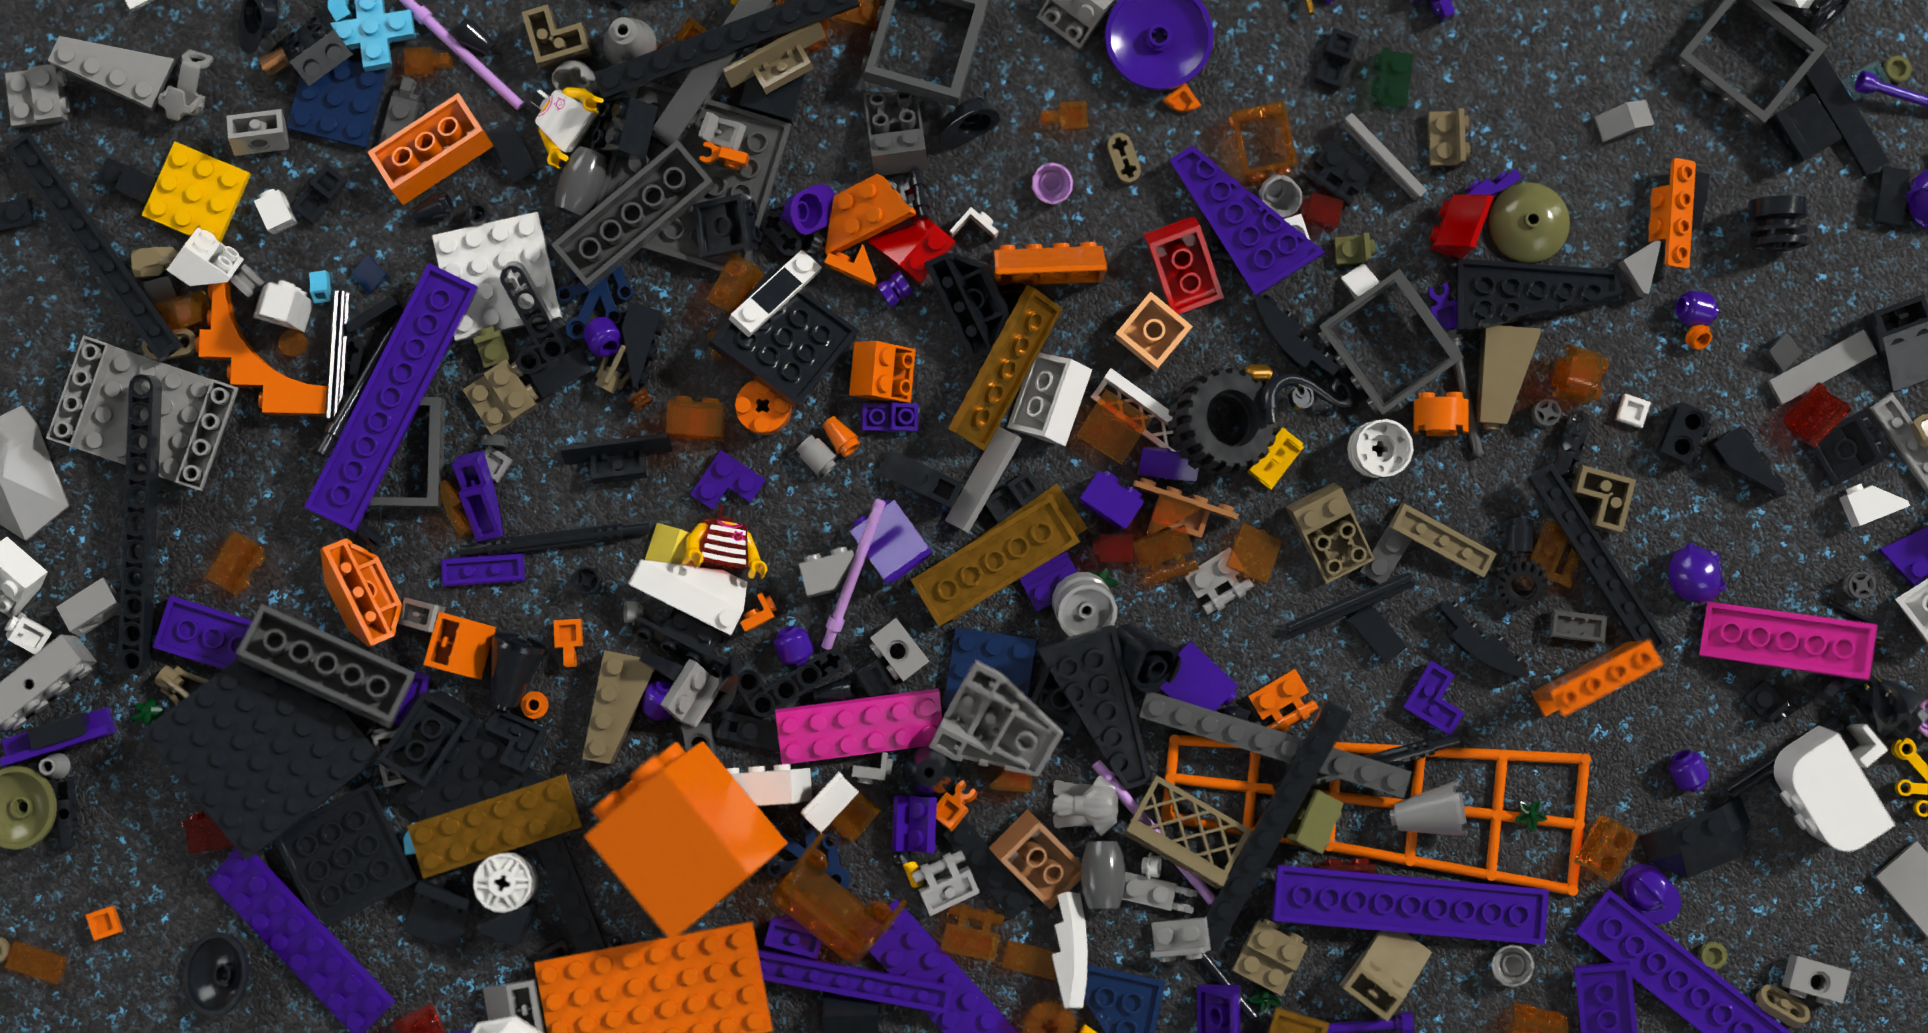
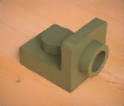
(1353, 249)
(491, 346)

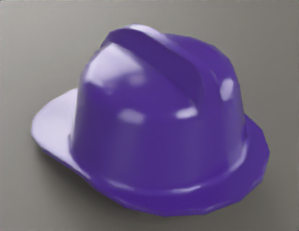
(809, 209)
(1651, 893)

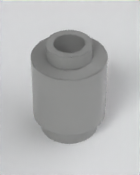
(817, 455)

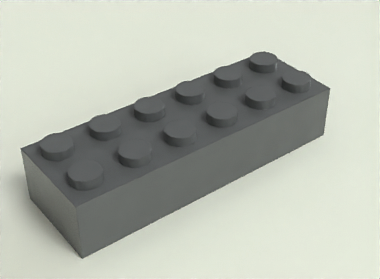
(633, 215)
(325, 666)

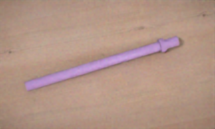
(1132, 806)

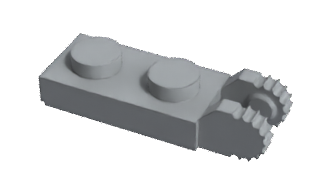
(1155, 892)

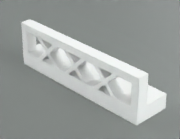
(1144, 402)

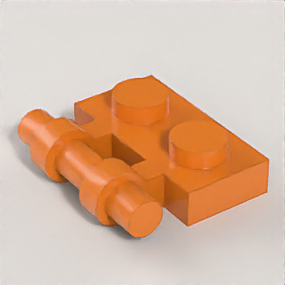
(1279, 694)

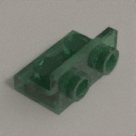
(1393, 78)

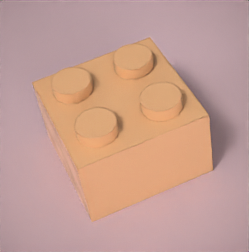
(1153, 331)

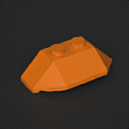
(361, 591)

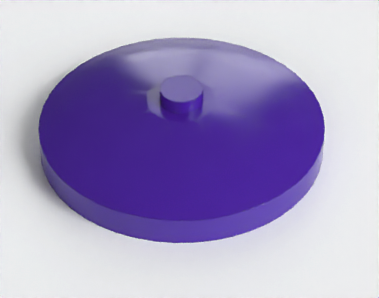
(1159, 41)

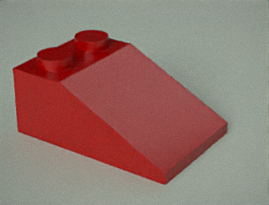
(1460, 224)
(913, 247)
(1183, 265)

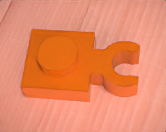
(951, 809)

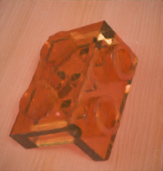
(734, 284)
(235, 563)
(855, 817)
(1534, 1020)

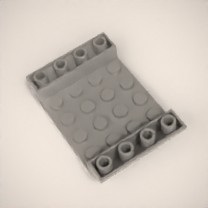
(95, 411)

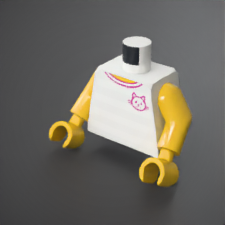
(564, 120)

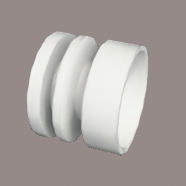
(1389, 436)
(518, 872)

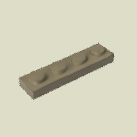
(1442, 540)

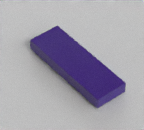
(483, 570)

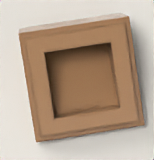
(274, 61)

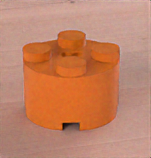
(1441, 414)
(761, 422)

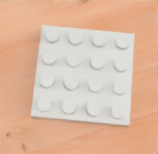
(479, 258)

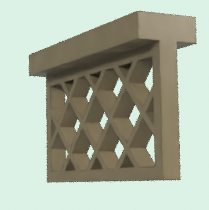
(1176, 853)

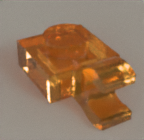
(422, 61)
(1070, 116)

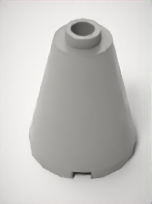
(628, 39)
(1432, 812)

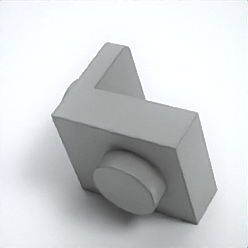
(721, 131)
(868, 774)

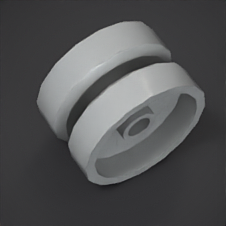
(1083, 603)

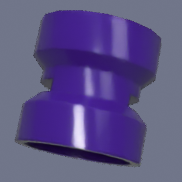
(899, 284)

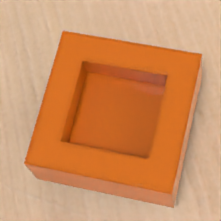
(104, 923)

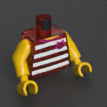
(724, 545)

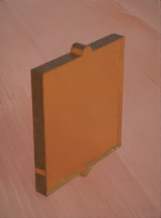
(1254, 553)

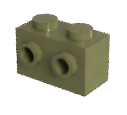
(1314, 821)

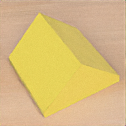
(668, 545)

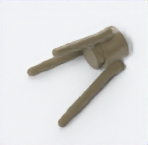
(609, 377)
(171, 682)

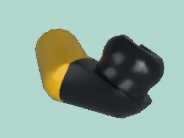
(910, 866)

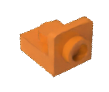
(755, 617)

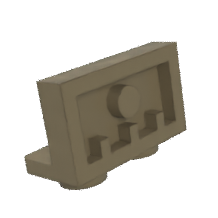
(1447, 138)

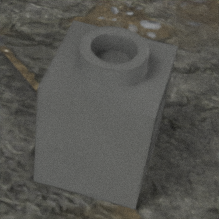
(702, 730)

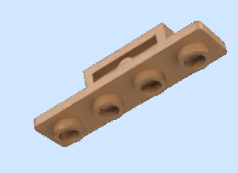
(1196, 522)

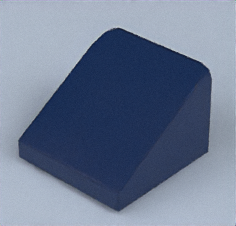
(369, 274)

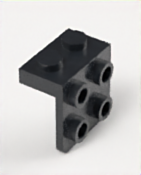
(315, 49)

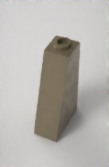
(1502, 368)

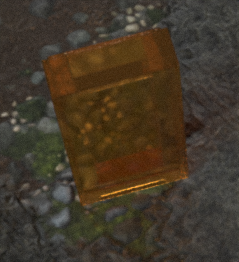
(1029, 959)
(36, 962)

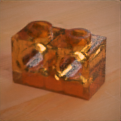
(1603, 846)

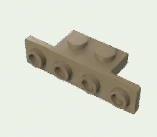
(777, 61)

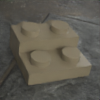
(501, 396)
(1269, 956)

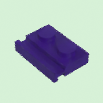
(1043, 580)

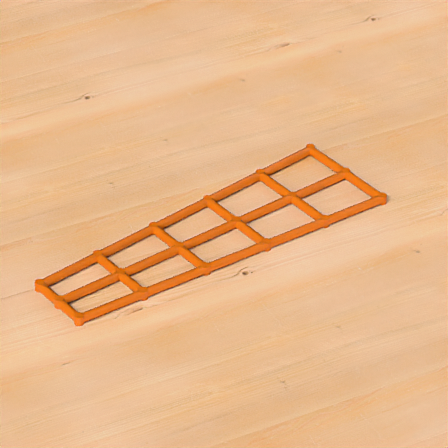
(1495, 814)

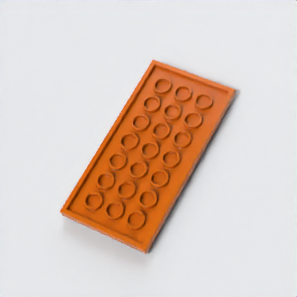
(660, 986)

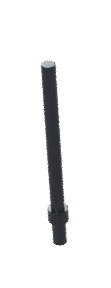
(334, 430)

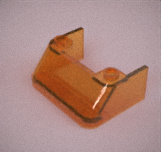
(830, 909)

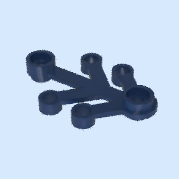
(602, 290)
(796, 849)

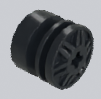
(1778, 218)

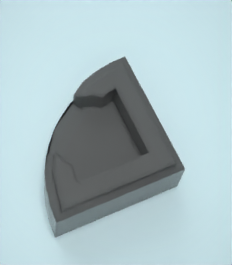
(494, 440)

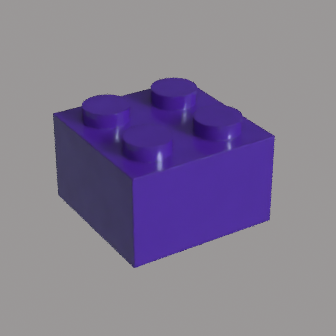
(1111, 500)

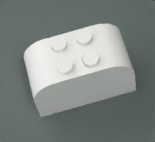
(1829, 791)

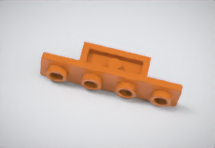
(1673, 213)

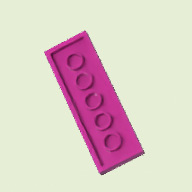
(1788, 640)
(858, 726)

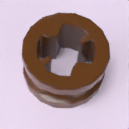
(640, 400)

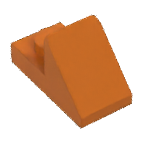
(859, 270)

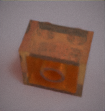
(696, 419)

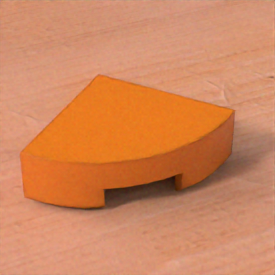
(1182, 100)

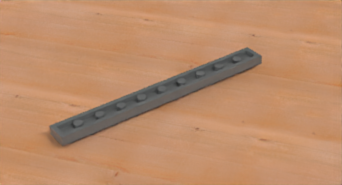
(1271, 742)

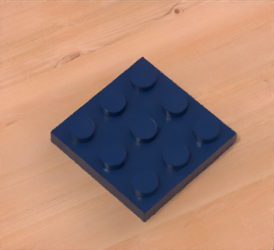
(339, 104)
(1001, 652)

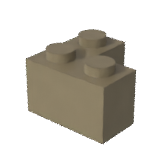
(554, 45)
(1611, 494)

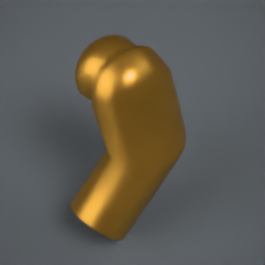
(1259, 372)

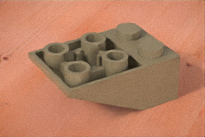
(1330, 532)
(1386, 971)

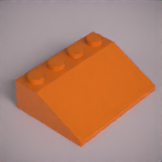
(1049, 265)

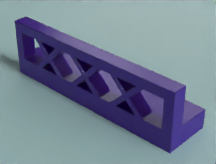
(19, 747)

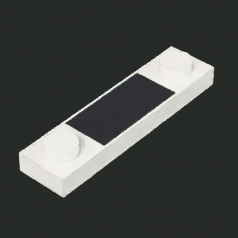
(775, 293)

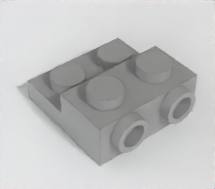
(37, 96)

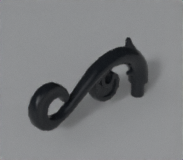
(1307, 389)

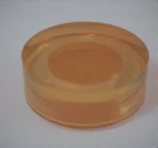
(293, 343)

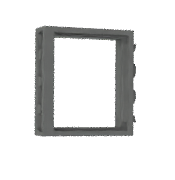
(919, 87)
(1731, 96)
(1345, 359)
(435, 461)

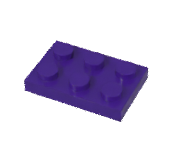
(1606, 998)

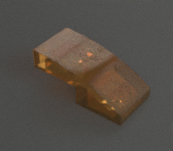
(452, 505)

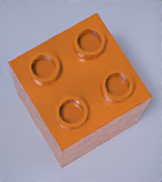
(682, 835)

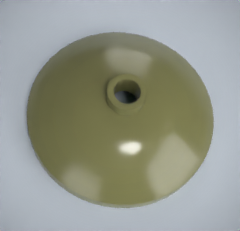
(1516, 235)
(23, 828)

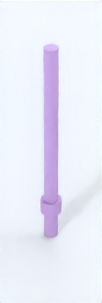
(424, 16)
(836, 621)

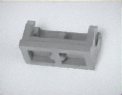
(90, 607)

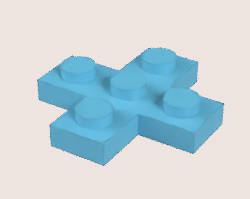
(374, 31)

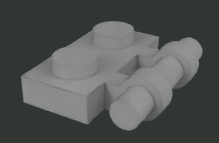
(1213, 574)
(948, 890)

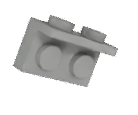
(691, 694)
(1180, 937)

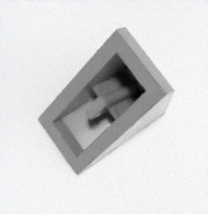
(1624, 120)
(1640, 268)
(419, 614)

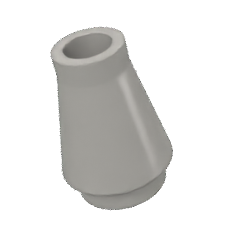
(60, 767)

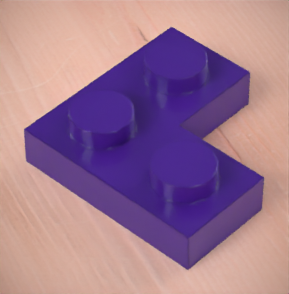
(723, 474)
(1426, 699)

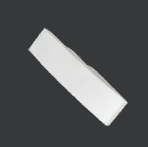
(1072, 960)

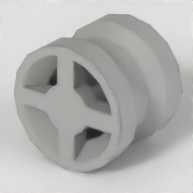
(246, 280)

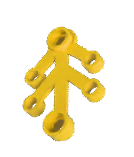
(1920, 766)

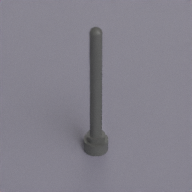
(1462, 386)

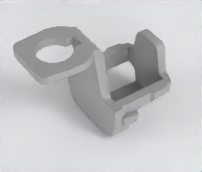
(184, 99)

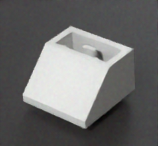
(205, 260)
(19, 578)

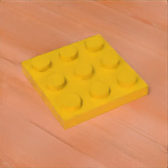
(196, 192)

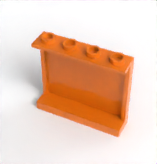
(1597, 678)

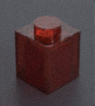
(1322, 211)
(1114, 548)

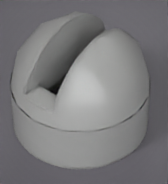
(631, 611)

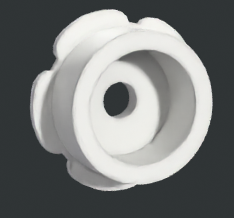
(1152, 865)

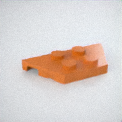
(864, 213)

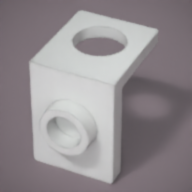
(981, 219)

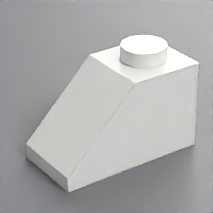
(1869, 504)

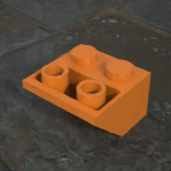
(882, 371)
(459, 645)

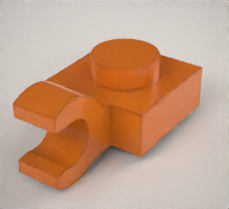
(732, 158)
(568, 635)

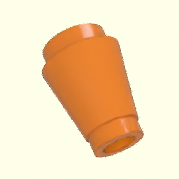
(841, 437)

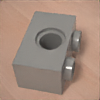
(257, 132)
(896, 634)
(1832, 980)

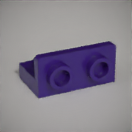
(914, 824)

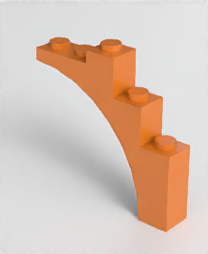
(247, 369)

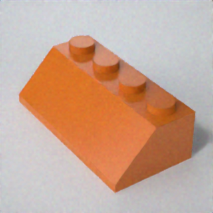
(430, 149)

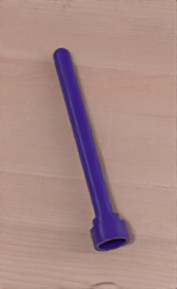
(1868, 83)
(1402, 1023)

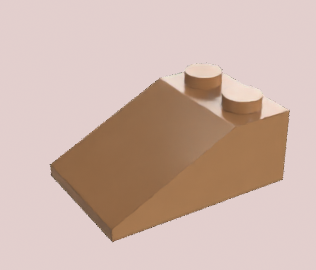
(1037, 859)

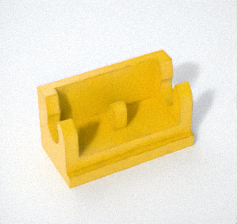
(1278, 459)

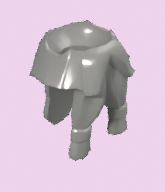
(1085, 805)

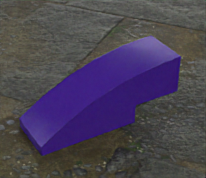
(478, 495)

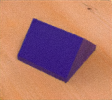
(1218, 1008)

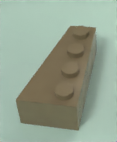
(615, 704)

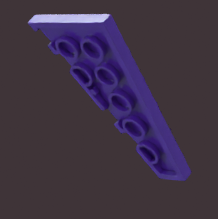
(1251, 232)

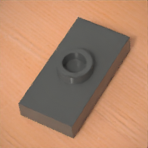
(1577, 626)

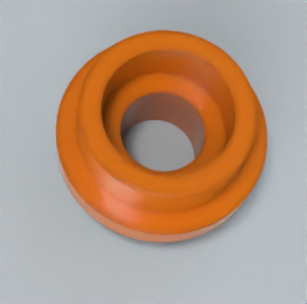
(1698, 337)
(543, 704)

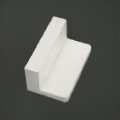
(1870, 746)
(829, 802)

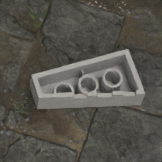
(122, 71)

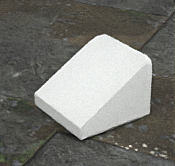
(1360, 281)

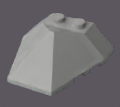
(28, 482)
(995, 725)

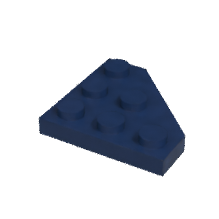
(1123, 1000)

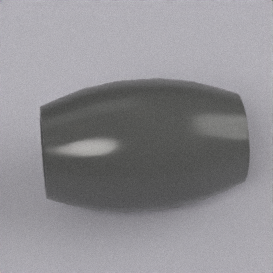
(580, 182)
(1103, 874)

